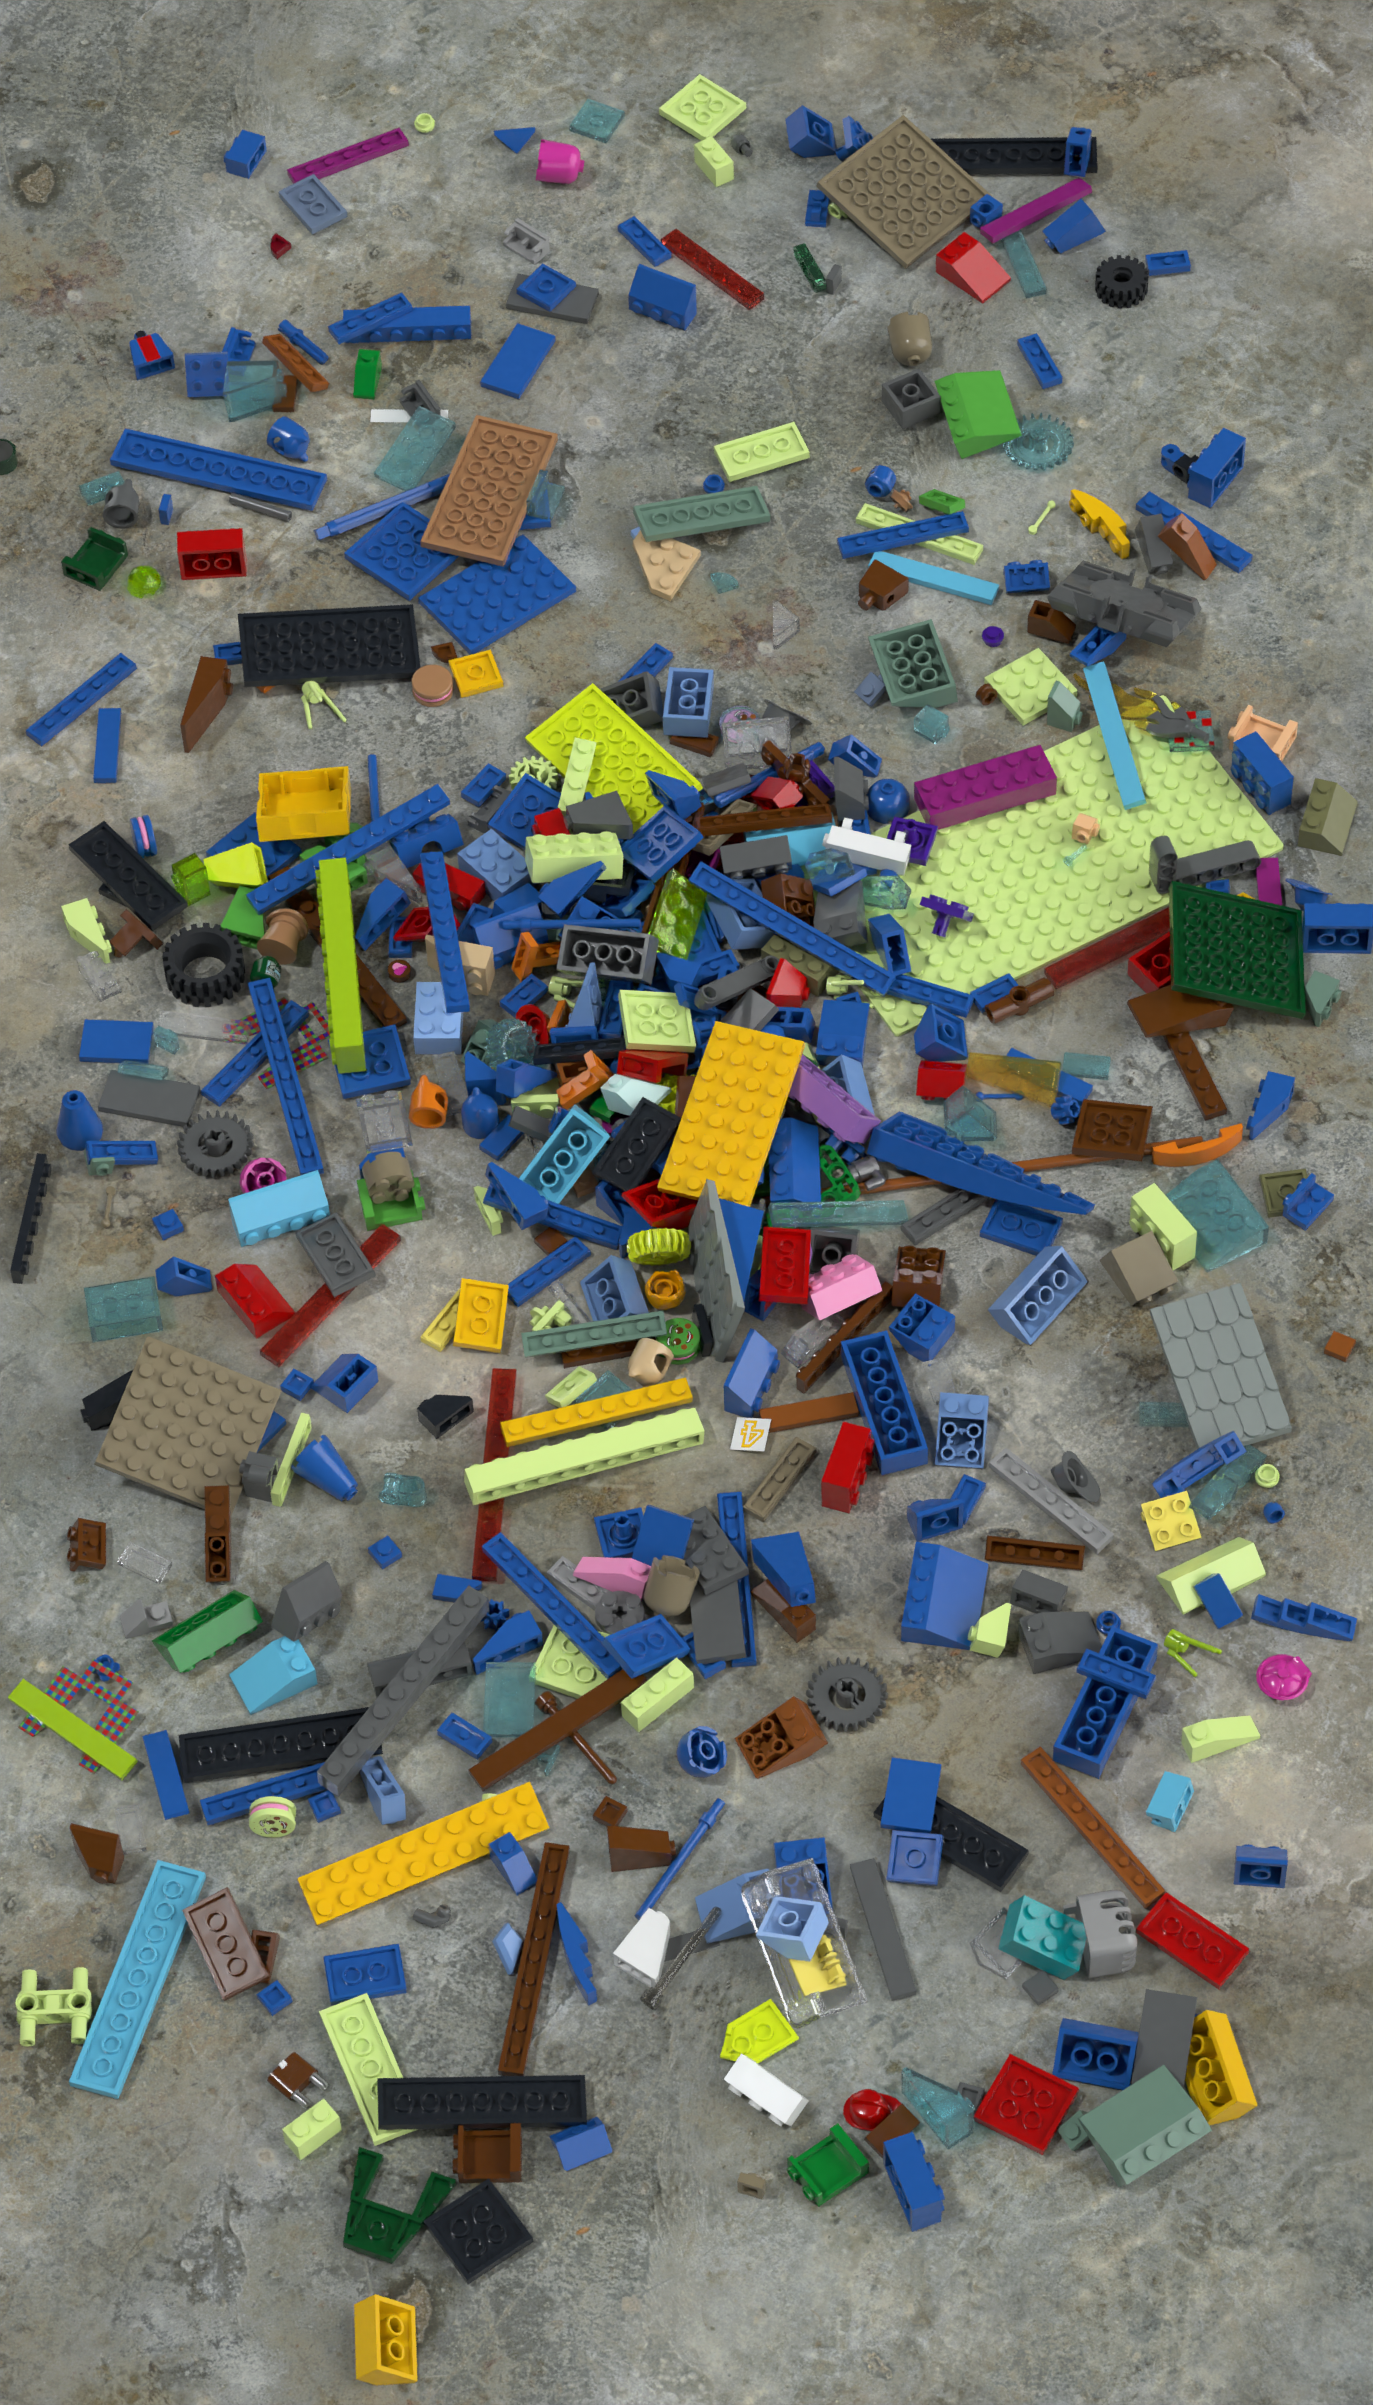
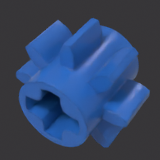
(1065, 1109)
(496, 1616)

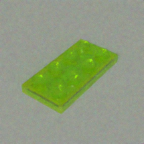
(677, 915)

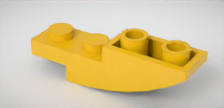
(1101, 518)

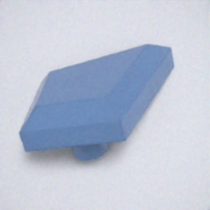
(508, 1946)

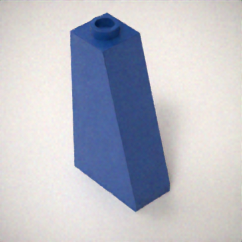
(785, 1566)

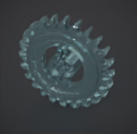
(1039, 433)

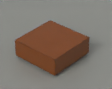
(1339, 1346)

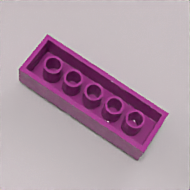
(985, 788)

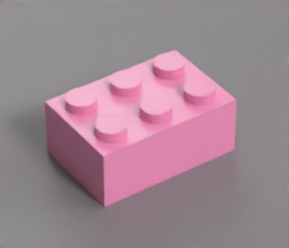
(840, 1286)

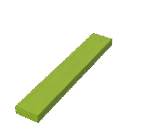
(72, 1729)

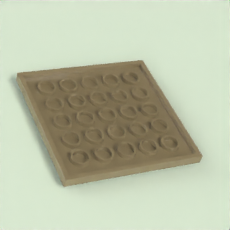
(903, 191)
(186, 1424)

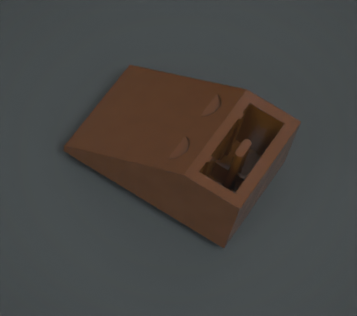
(791, 895)
(918, 1273)

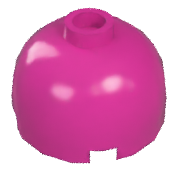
(261, 1173)

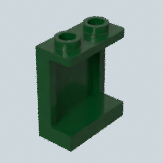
(96, 559)

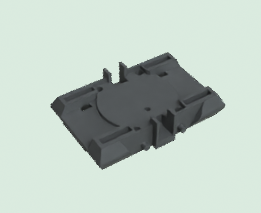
(1116, 605)

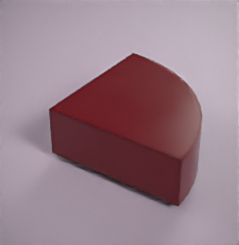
(279, 246)

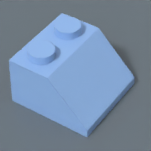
(793, 1927)

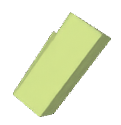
(1234, 1561)

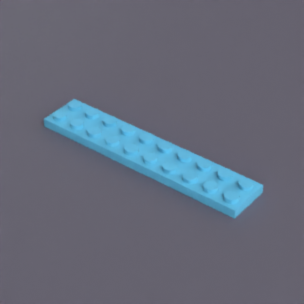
(137, 1980)

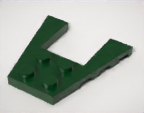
(381, 2229)

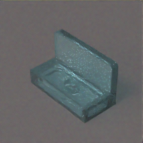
(544, 497)

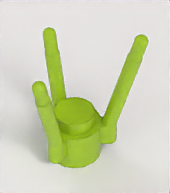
(1179, 1642)

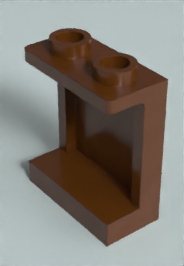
(488, 2155)

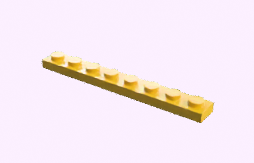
(596, 1412)

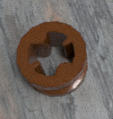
(986, 694)

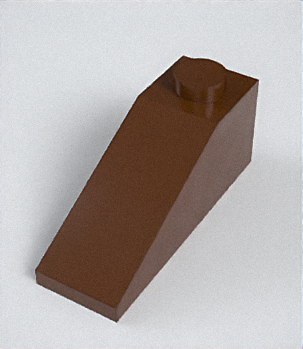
(795, 1620)

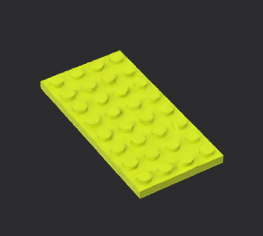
(620, 753)

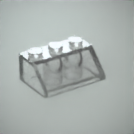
(744, 740)

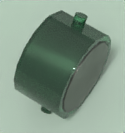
(8, 457)

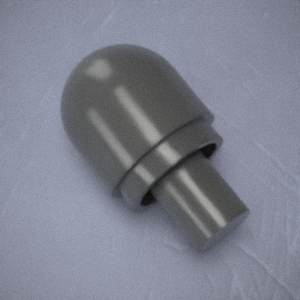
(741, 145)

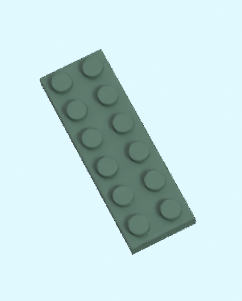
(701, 513)

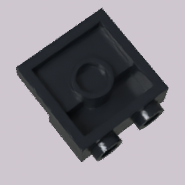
(617, 887)

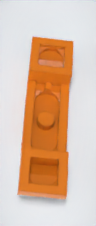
(1199, 1153)

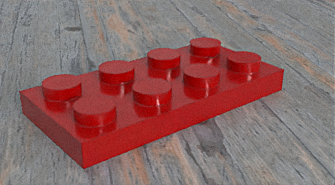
(785, 1265)
(1192, 1940)

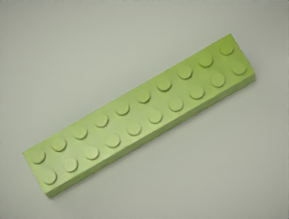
(340, 966)

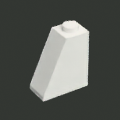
(645, 1948)

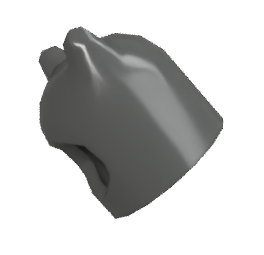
(121, 506)

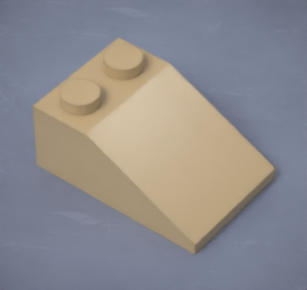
(476, 961)

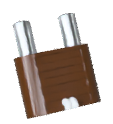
(294, 2076)

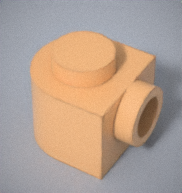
(1085, 828)

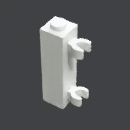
(869, 849)

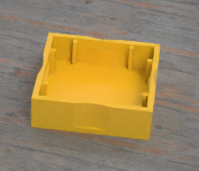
(304, 804)

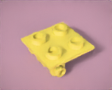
(1170, 1521)
(821, 1972)

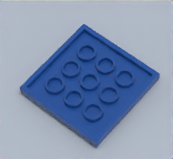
(395, 555)

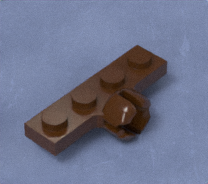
(795, 769)

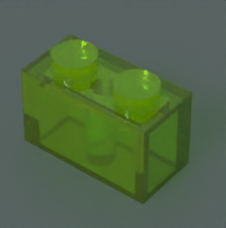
(191, 879)

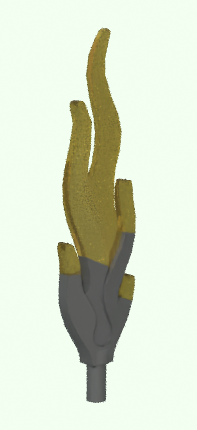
(1152, 710)

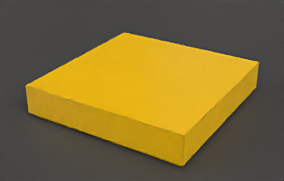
(475, 673)

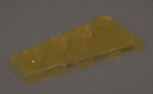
(1024, 1076)

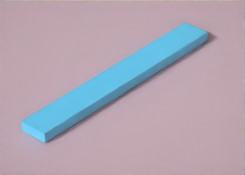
(1114, 735)

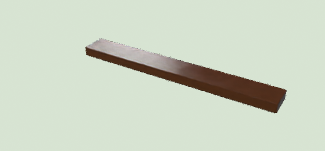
(554, 1729)

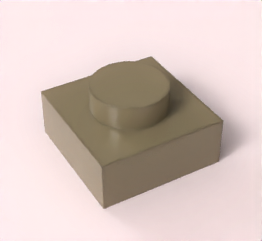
(751, 2185)

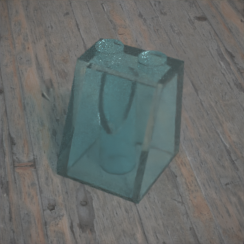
(252, 387)

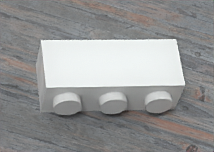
(765, 2091)

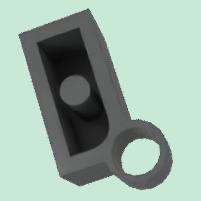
(259, 1475)

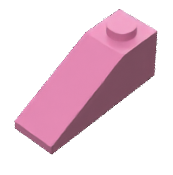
(614, 1574)

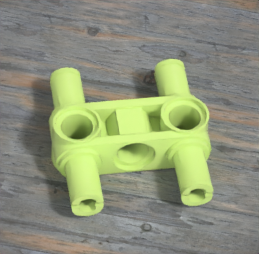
(54, 2006)

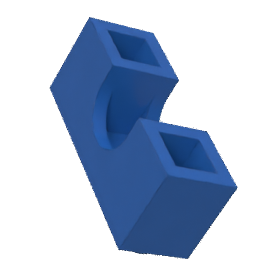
(442, 830)

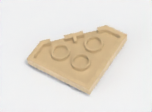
(665, 563)

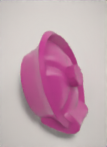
(1283, 1676)

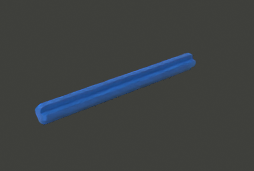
(731, 795)

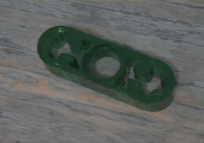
(809, 268)

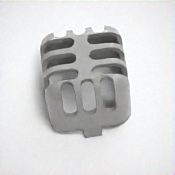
(1105, 1945)

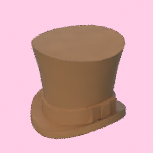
(283, 934)

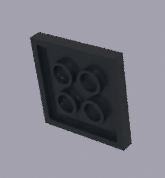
(478, 2231)

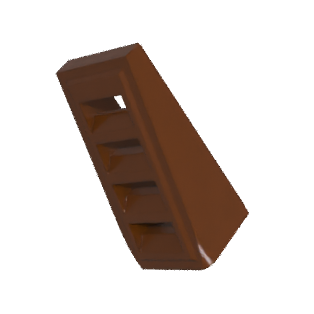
(271, 1937)

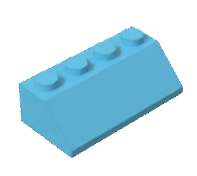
(801, 839)
(565, 1155)
(278, 1208)

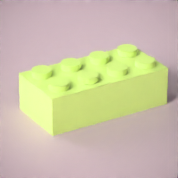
(562, 854)

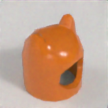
(428, 1104)

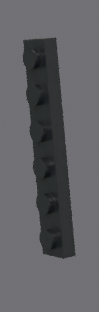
(29, 1223)

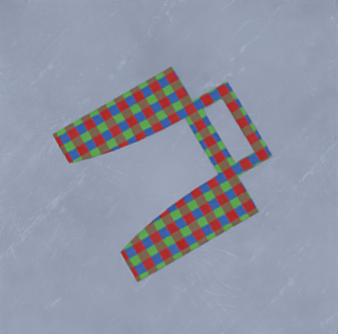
(114, 1720)

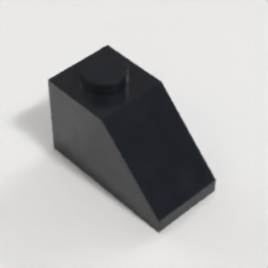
(444, 1412)

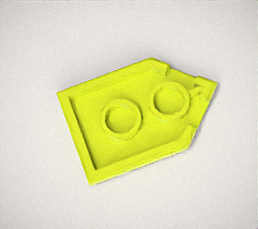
(758, 2034)

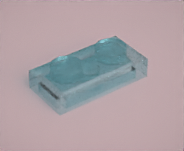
(97, 489)

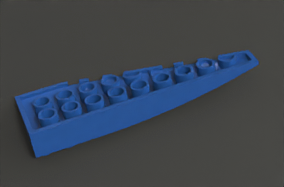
(932, 1153)

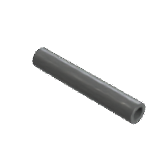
(260, 507)

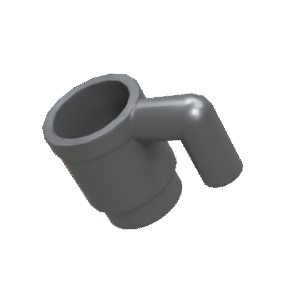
(865, 1170)

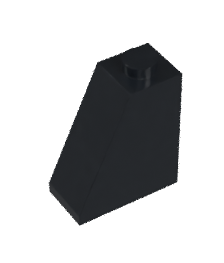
(103, 1403)

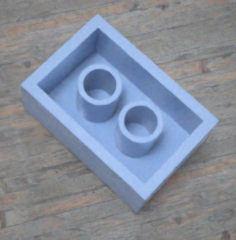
(434, 1028)

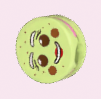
(272, 1816)

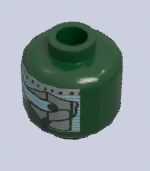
(266, 968)

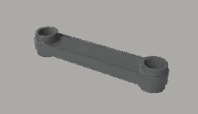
(736, 983)

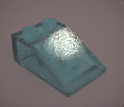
(940, 2107)

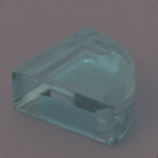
(723, 582)

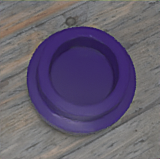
(992, 636)

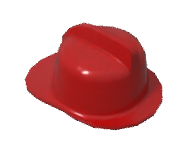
(537, 1019)
(868, 2109)

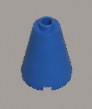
(77, 1122)
(325, 1469)

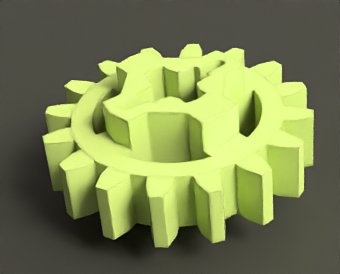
(537, 769)

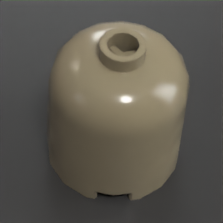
(910, 338)
(670, 1586)

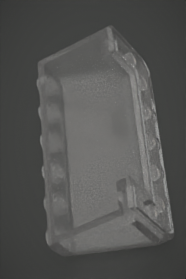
(804, 1883)

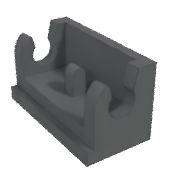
(418, 397)
(487, 811)
(1037, 1593)

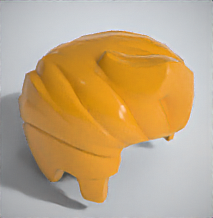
(665, 1289)

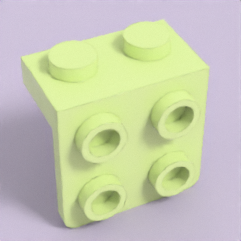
(540, 1100)

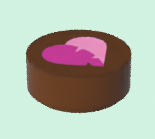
(399, 971)

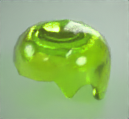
(143, 580)

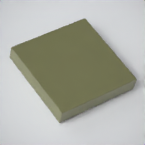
(1277, 1186)

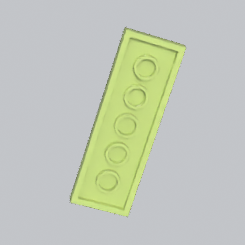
(363, 2057)

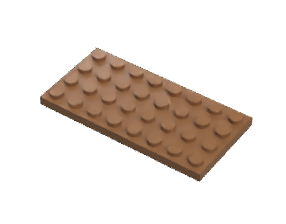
(488, 490)

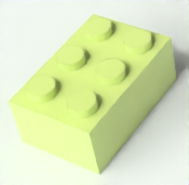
(1156, 1213)

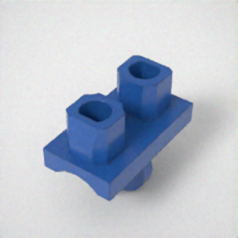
(854, 1151)

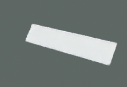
(386, 415)

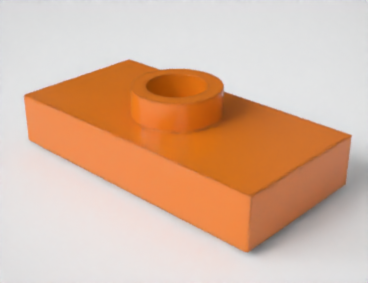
(560, 1015)

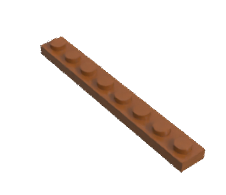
(1092, 1827)

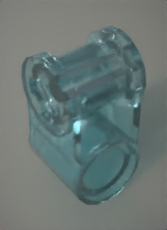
(401, 1490)

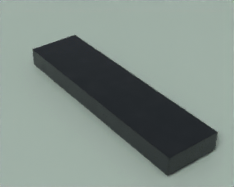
(575, 1050)

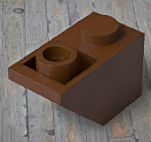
(1050, 623)

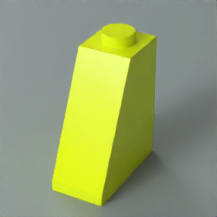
(237, 867)

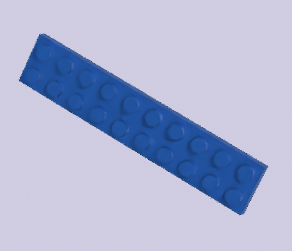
(218, 469)

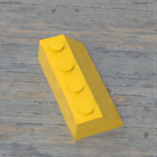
(1216, 2070)

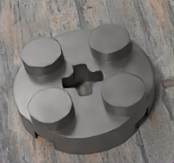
(618, 1601)

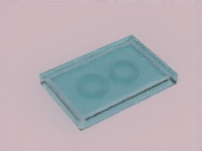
(509, 1698)

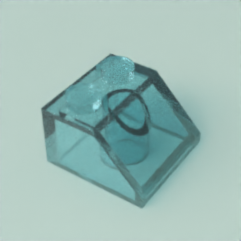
(969, 1117)

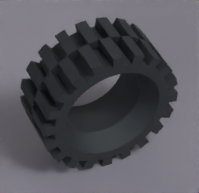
(197, 944)

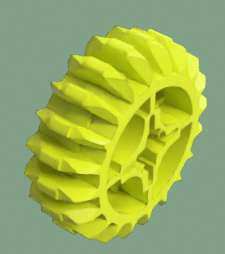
(658, 1246)

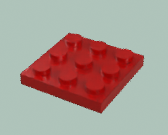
(1026, 2104)

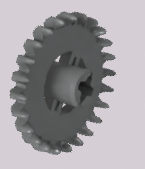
(217, 1135)
(845, 1681)

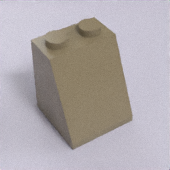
(1140, 1269)

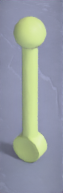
(1033, 528)

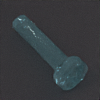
(1068, 860)

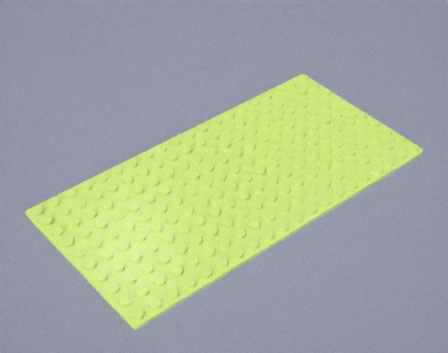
(1014, 872)

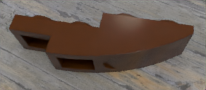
(217, 1534)

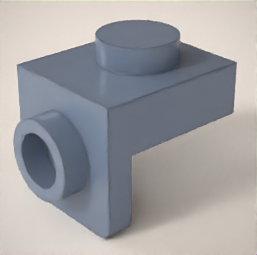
(871, 689)

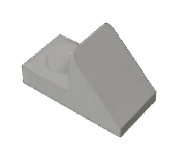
(142, 1620)

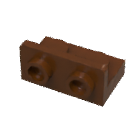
(87, 1544)

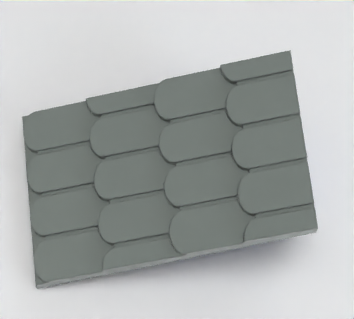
(722, 1257)
(1220, 1367)

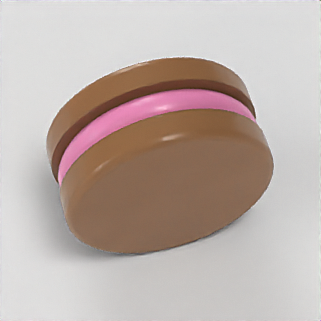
(432, 685)

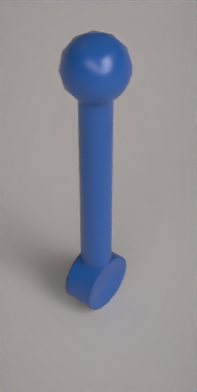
(990, 1096)

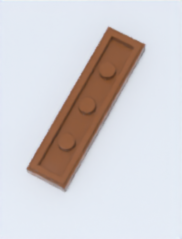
(295, 362)
(810, 1412)

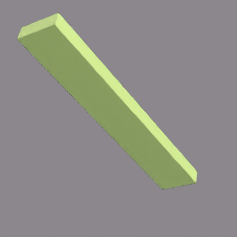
(951, 546)

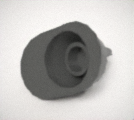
(776, 711)
(1075, 1478)

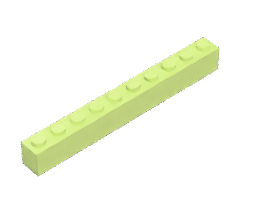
(583, 1456)

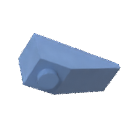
(383, 1791)

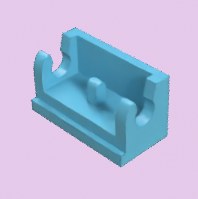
(1170, 1800)

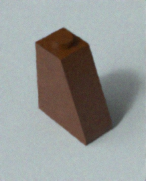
(638, 1848)

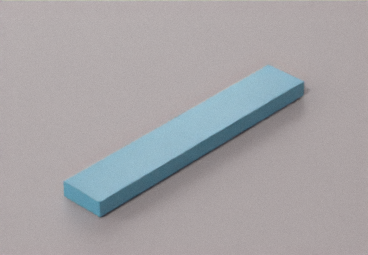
(940, 578)

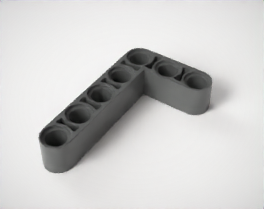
(1200, 867)

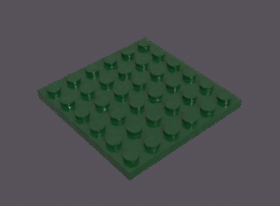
(1236, 950)

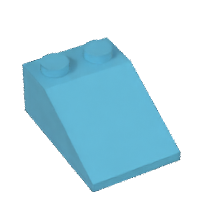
(274, 1674)

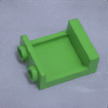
(391, 1212)

